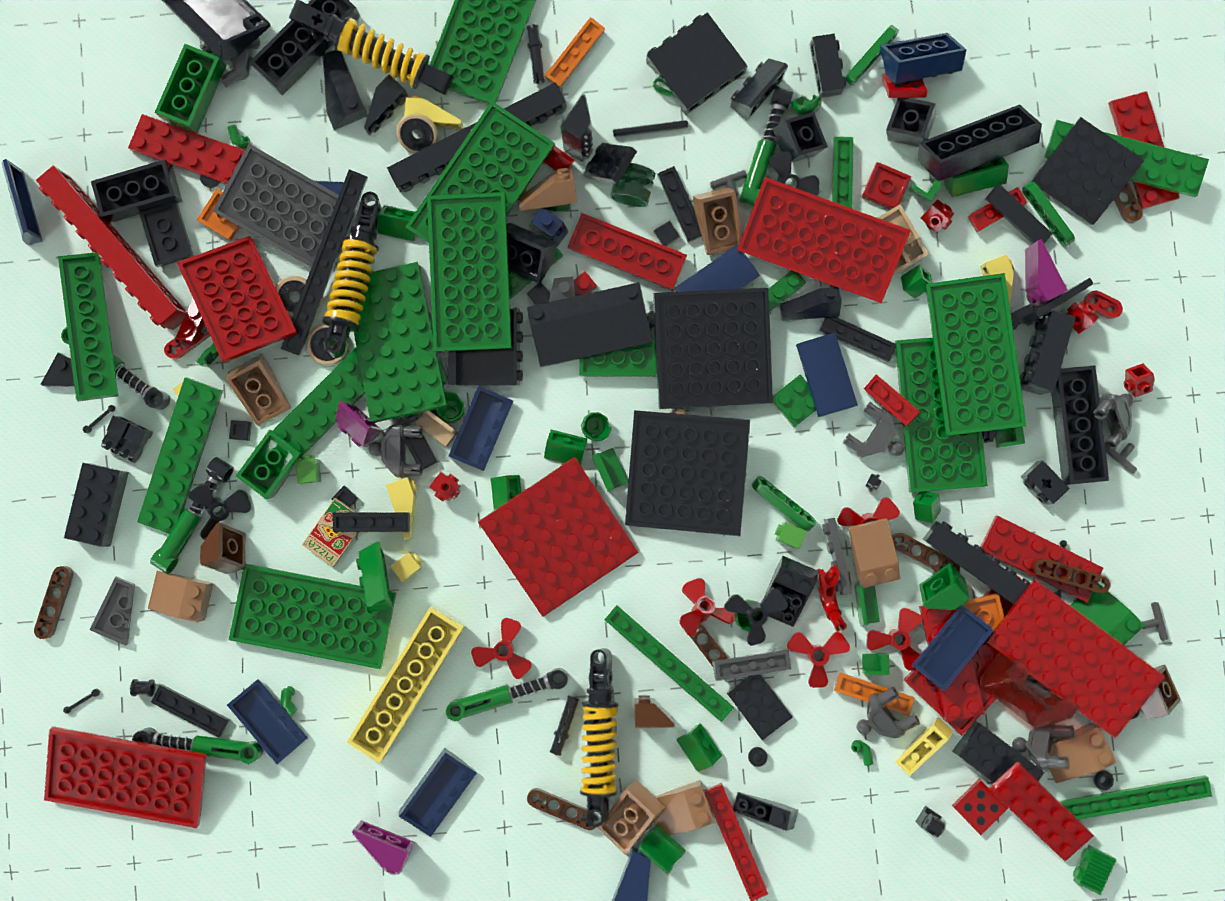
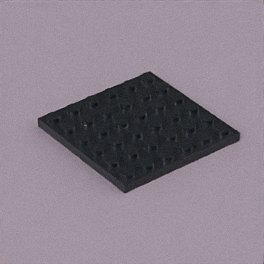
(713, 348)
(687, 472)

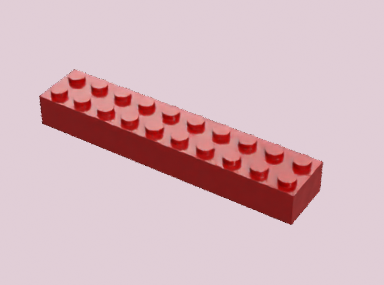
(112, 248)

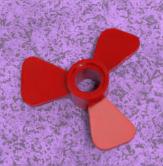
(885, 509)
(695, 592)
(907, 622)
(835, 645)
(518, 665)

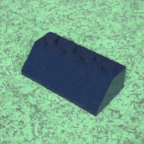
(922, 57)

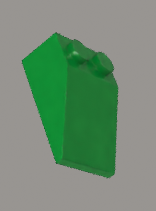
(269, 465)
(1110, 615)

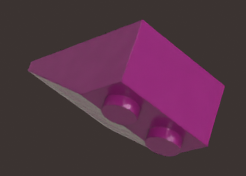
(1041, 275)
(356, 423)
(385, 847)

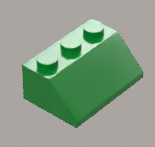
(978, 178)
(374, 578)

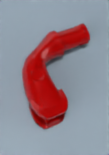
(827, 592)

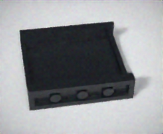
(697, 62)
(489, 366)

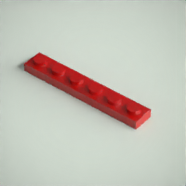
(736, 842)

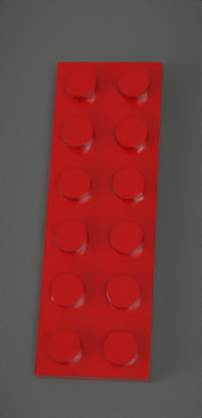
(1136, 120)
(185, 149)
(627, 251)
(1021, 548)
(962, 696)
(1041, 811)

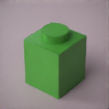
(308, 470)
(790, 534)

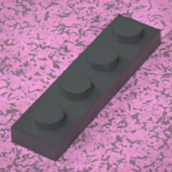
(835, 549)
(751, 665)

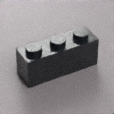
(827, 65)

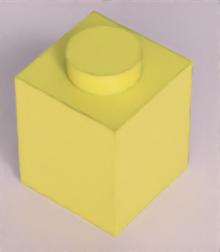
(407, 566)

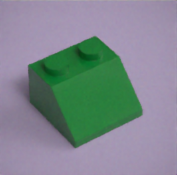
(944, 589)

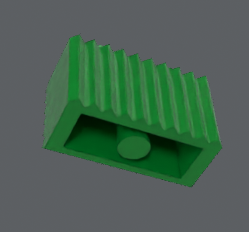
(1094, 869)

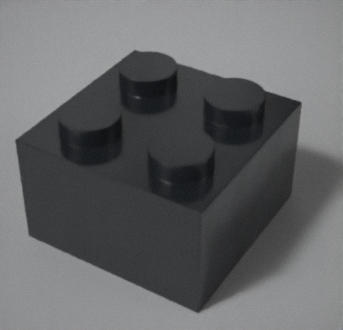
(911, 121)
(800, 136)

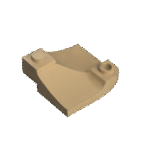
(914, 248)

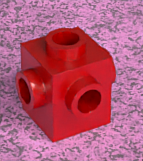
(938, 216)
(1084, 315)
(1139, 380)
(439, 484)

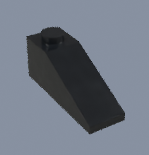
(813, 305)

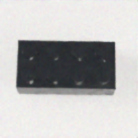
(136, 190)
(1046, 352)
(96, 505)
(991, 754)

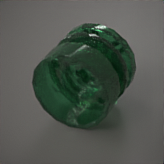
(632, 186)

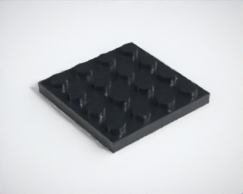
(1087, 170)

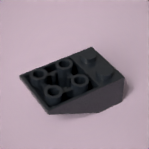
(796, 585)

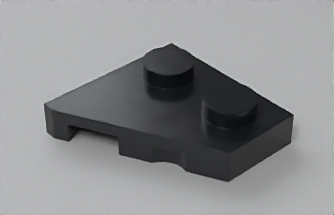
(59, 372)

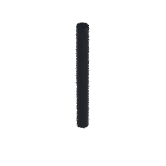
(650, 128)

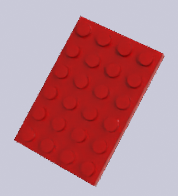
(236, 299)

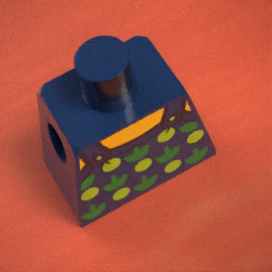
(548, 226)

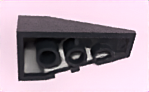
(341, 94)

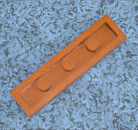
(575, 52)
(863, 689)

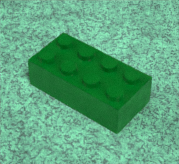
(190, 88)

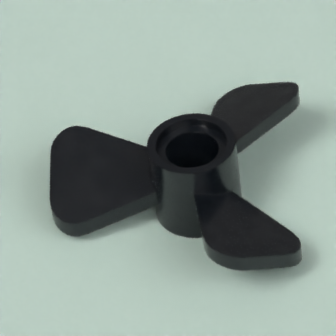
(782, 165)
(237, 502)
(772, 602)

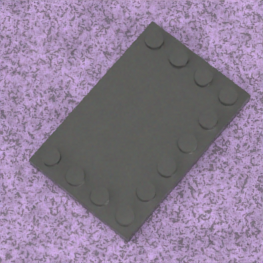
(277, 204)

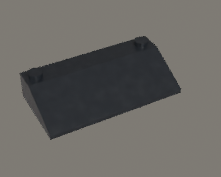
(222, 25)
(589, 324)

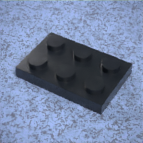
(609, 162)
(166, 234)
(759, 705)

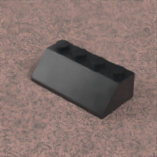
(577, 131)

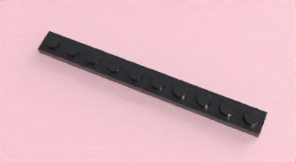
(325, 260)

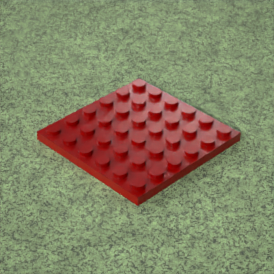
(558, 536)

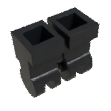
(124, 429)

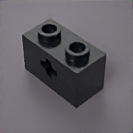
(1054, 485)

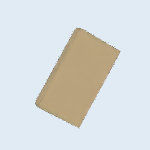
(437, 428)

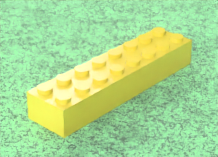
(406, 684)

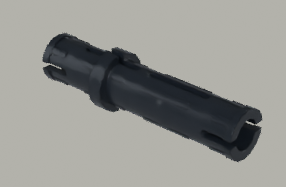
(535, 52)
(558, 747)

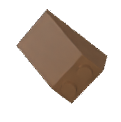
(552, 191)
(718, 220)
(258, 389)
(874, 553)
(180, 596)
(1086, 753)
(684, 810)
(631, 816)

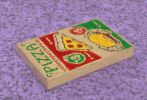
(326, 543)

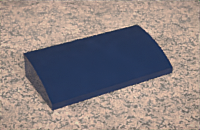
(22, 203)
(728, 271)
(826, 374)
(480, 428)
(952, 647)
(267, 721)
(437, 792)

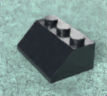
(758, 87)
(529, 253)

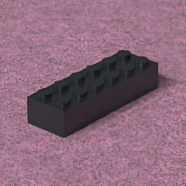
(298, 47)
(979, 142)
(1077, 429)

